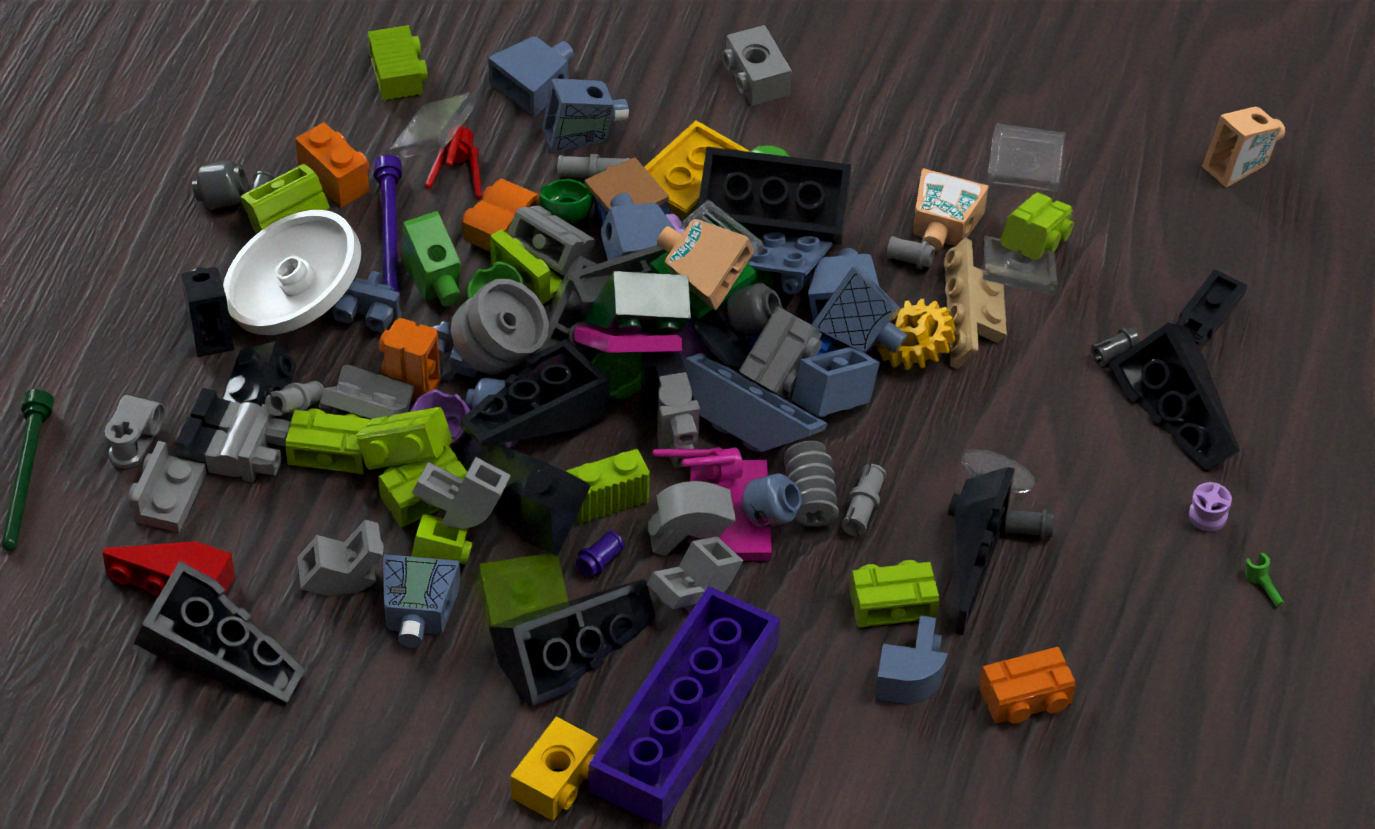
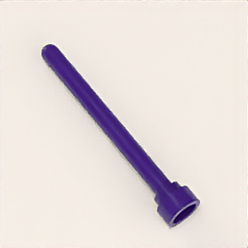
(388, 172)

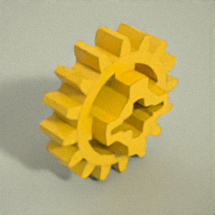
(928, 334)

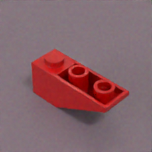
(153, 564)

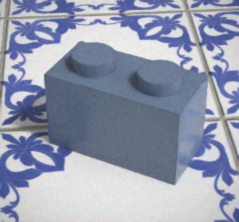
(835, 381)

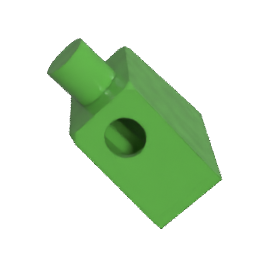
(431, 258)

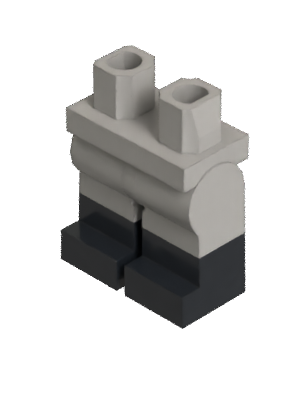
(669, 394)
(232, 437)

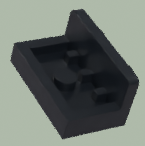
(259, 373)

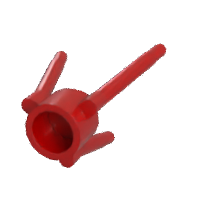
(457, 151)

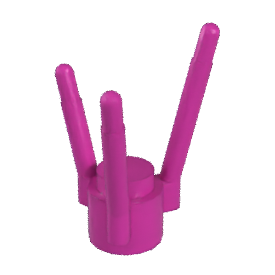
(718, 463)

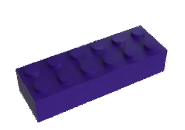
(684, 706)

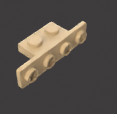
(973, 304)

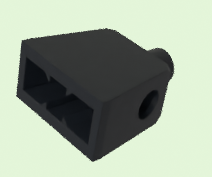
(203, 297)

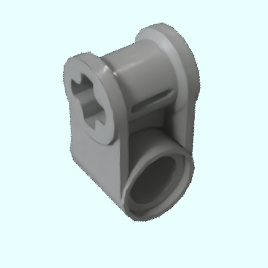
(133, 430)

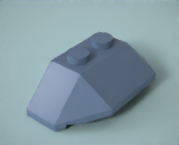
(746, 408)

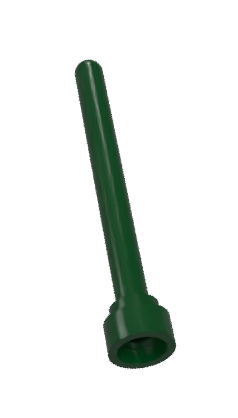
(36, 407)

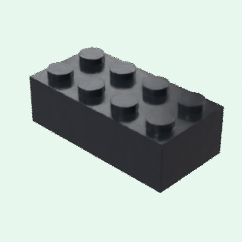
(778, 193)

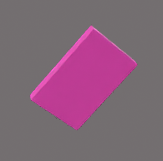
(614, 341)
(743, 537)

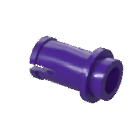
(593, 559)

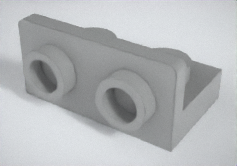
(368, 393)
(165, 489)

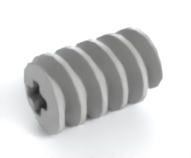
(812, 472)

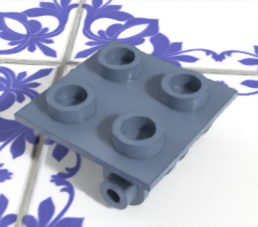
(791, 257)

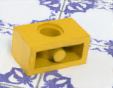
(558, 748)

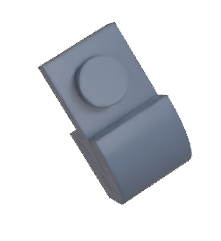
(912, 673)

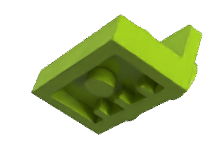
(534, 271)

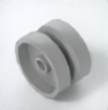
(499, 327)

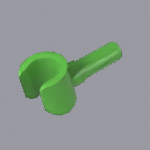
(1260, 575)

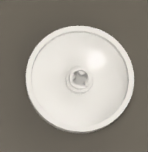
(292, 272)

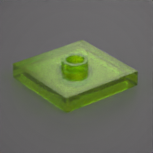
(521, 585)

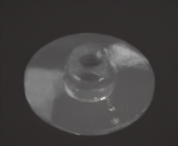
(983, 461)

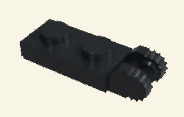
(1211, 305)

